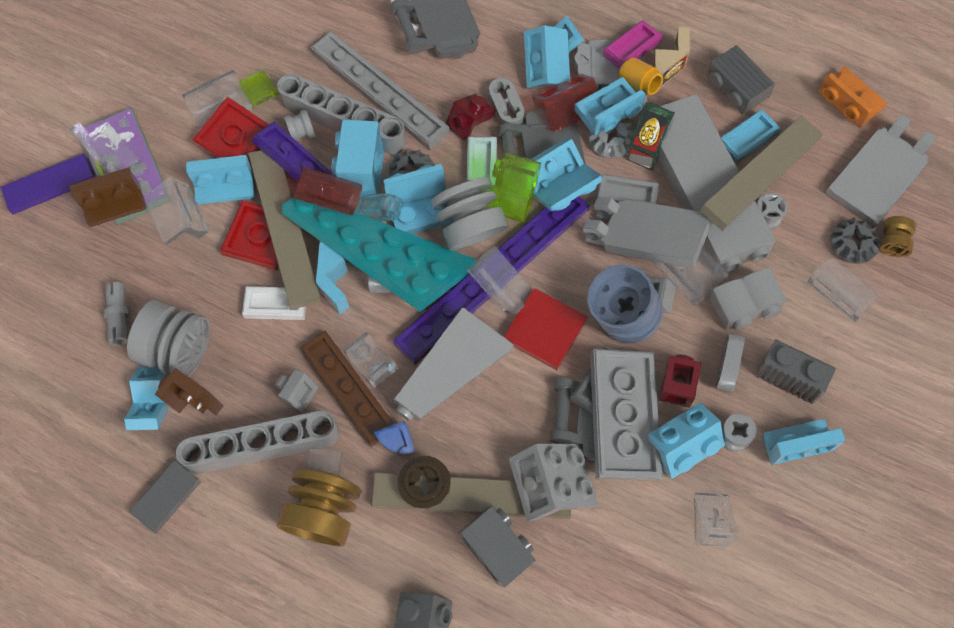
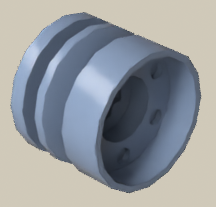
(623, 288)

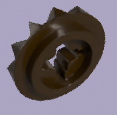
(411, 474)

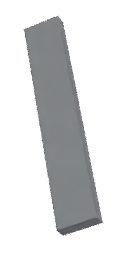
(380, 89)

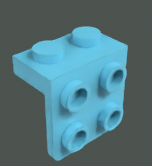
(563, 176)

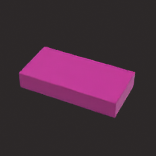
(633, 43)

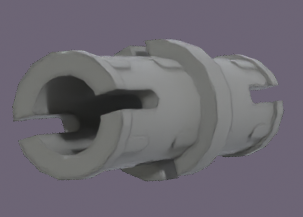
(116, 313)

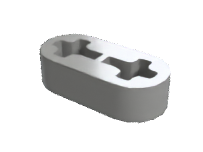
(512, 101)
(730, 362)

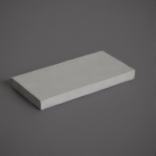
(624, 415)

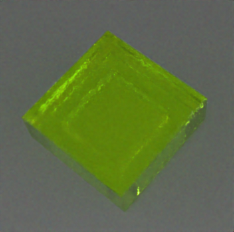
(258, 88)

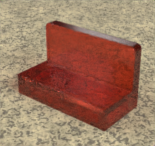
(560, 100)
(327, 191)

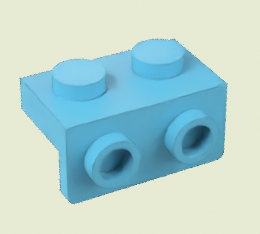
(609, 106)
(687, 439)

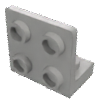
(552, 479)

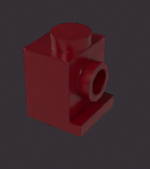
(676, 392)

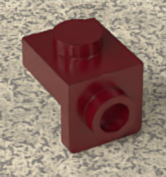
(467, 114)

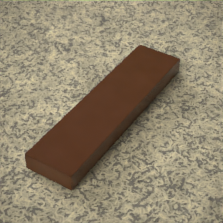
(346, 386)

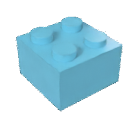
(359, 155)

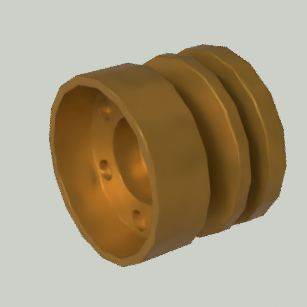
(321, 500)

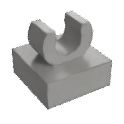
(296, 390)

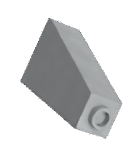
(454, 361)

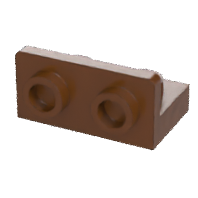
(109, 196)
(179, 390)

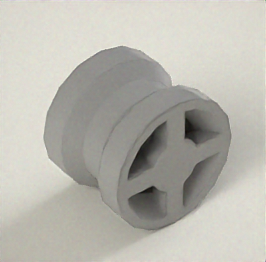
(299, 125)
(773, 204)
(733, 437)

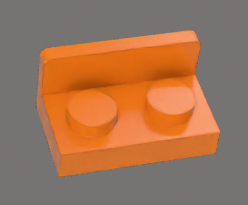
(851, 96)

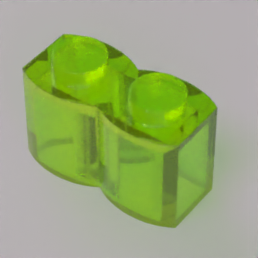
(515, 185)

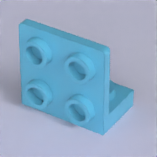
(416, 192)

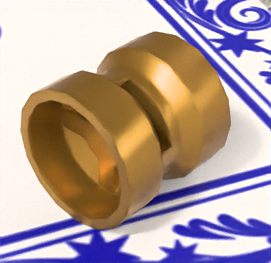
(898, 236)

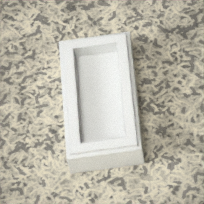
(269, 304)

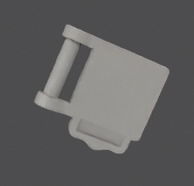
(591, 62)

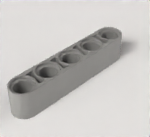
(332, 104)
(243, 440)

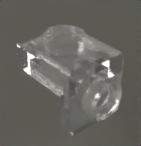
(369, 360)

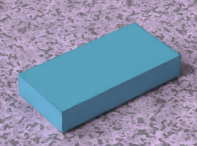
(750, 135)

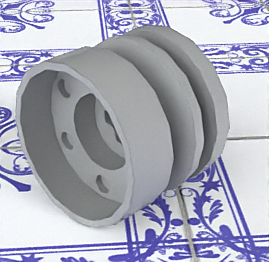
(466, 207)
(168, 338)

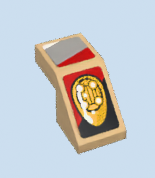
(673, 61)

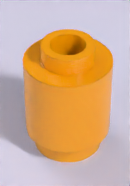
(641, 76)

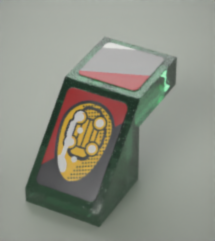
(649, 135)

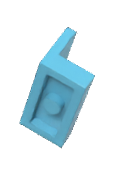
(546, 56)

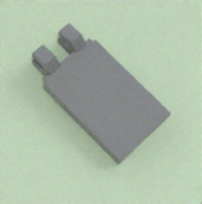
(881, 172)
(648, 231)

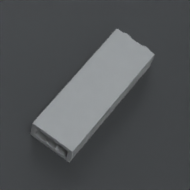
(696, 169)

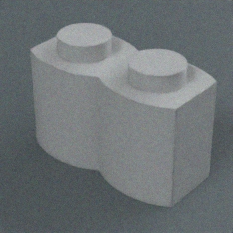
(748, 299)

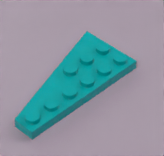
(396, 259)

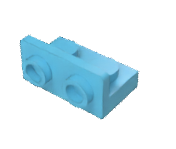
(221, 179)
(801, 441)

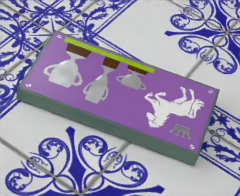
(147, 171)

